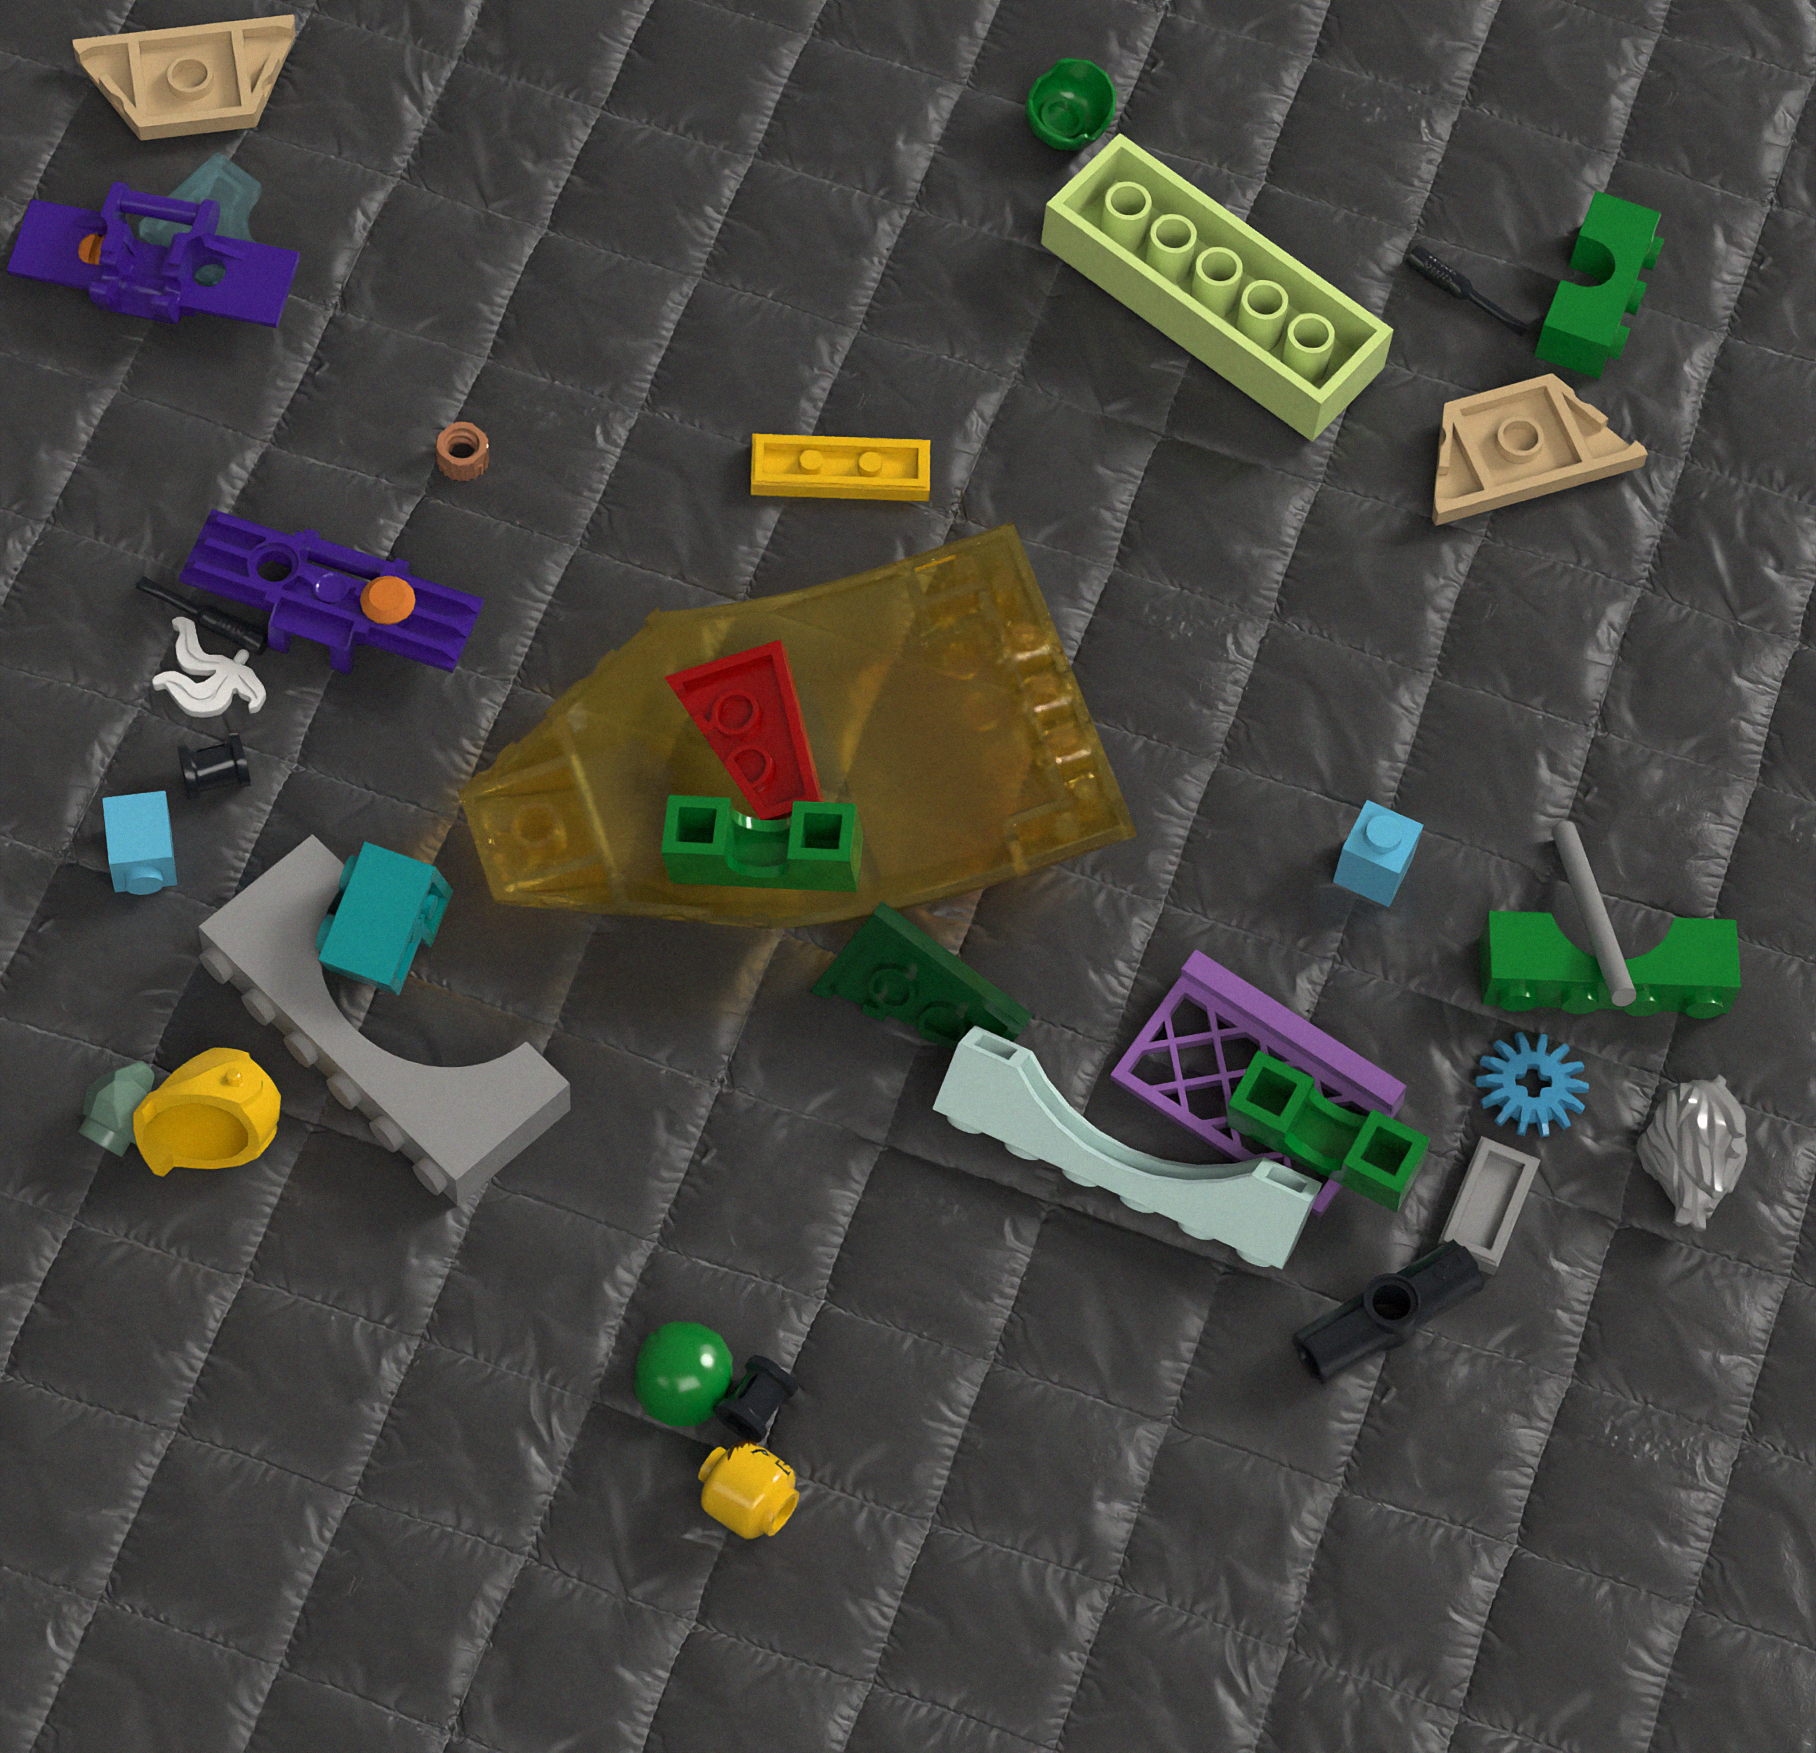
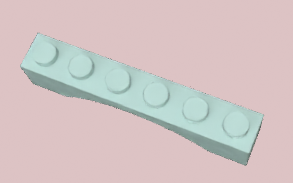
(1007, 1095)

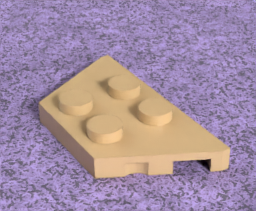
(189, 75)
(1521, 447)

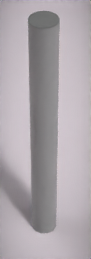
(1594, 914)

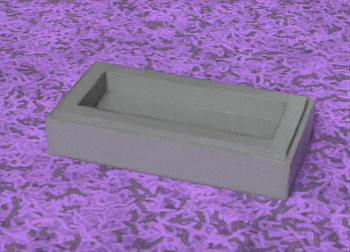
(1489, 1202)

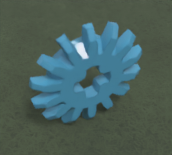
(1515, 1099)

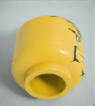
(748, 1489)

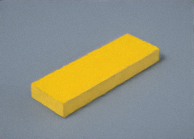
(840, 467)

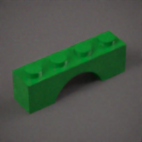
(1534, 965)

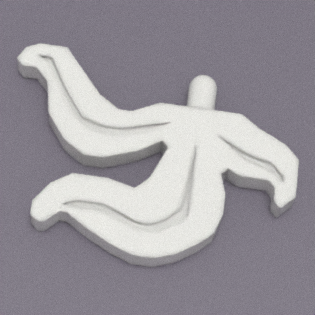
(215, 693)

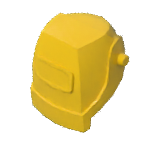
(208, 1114)

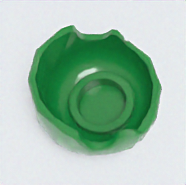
(1071, 104)
(682, 1373)

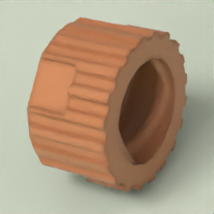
(460, 468)

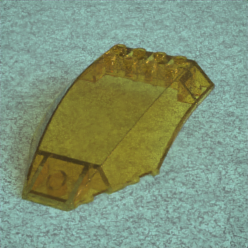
(923, 702)

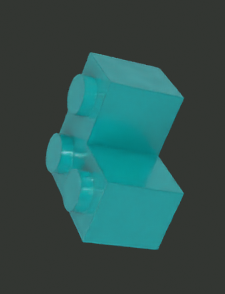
(382, 917)

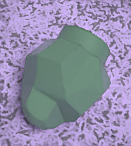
(111, 1106)

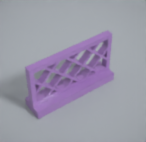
(1275, 1031)

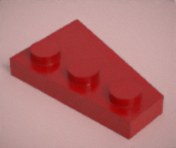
(754, 726)

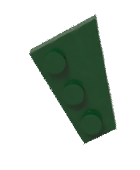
(916, 980)

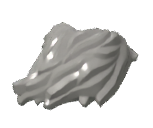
(1696, 1148)

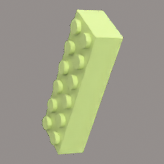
(1216, 286)

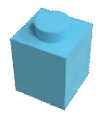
(139, 842)
(1377, 853)

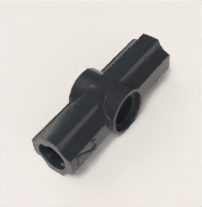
(1357, 1332)

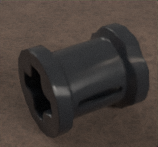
(214, 766)
(755, 1398)

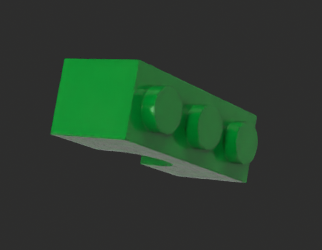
(1586, 321)
(719, 846)
(1357, 1151)

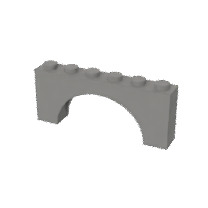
(446, 1120)

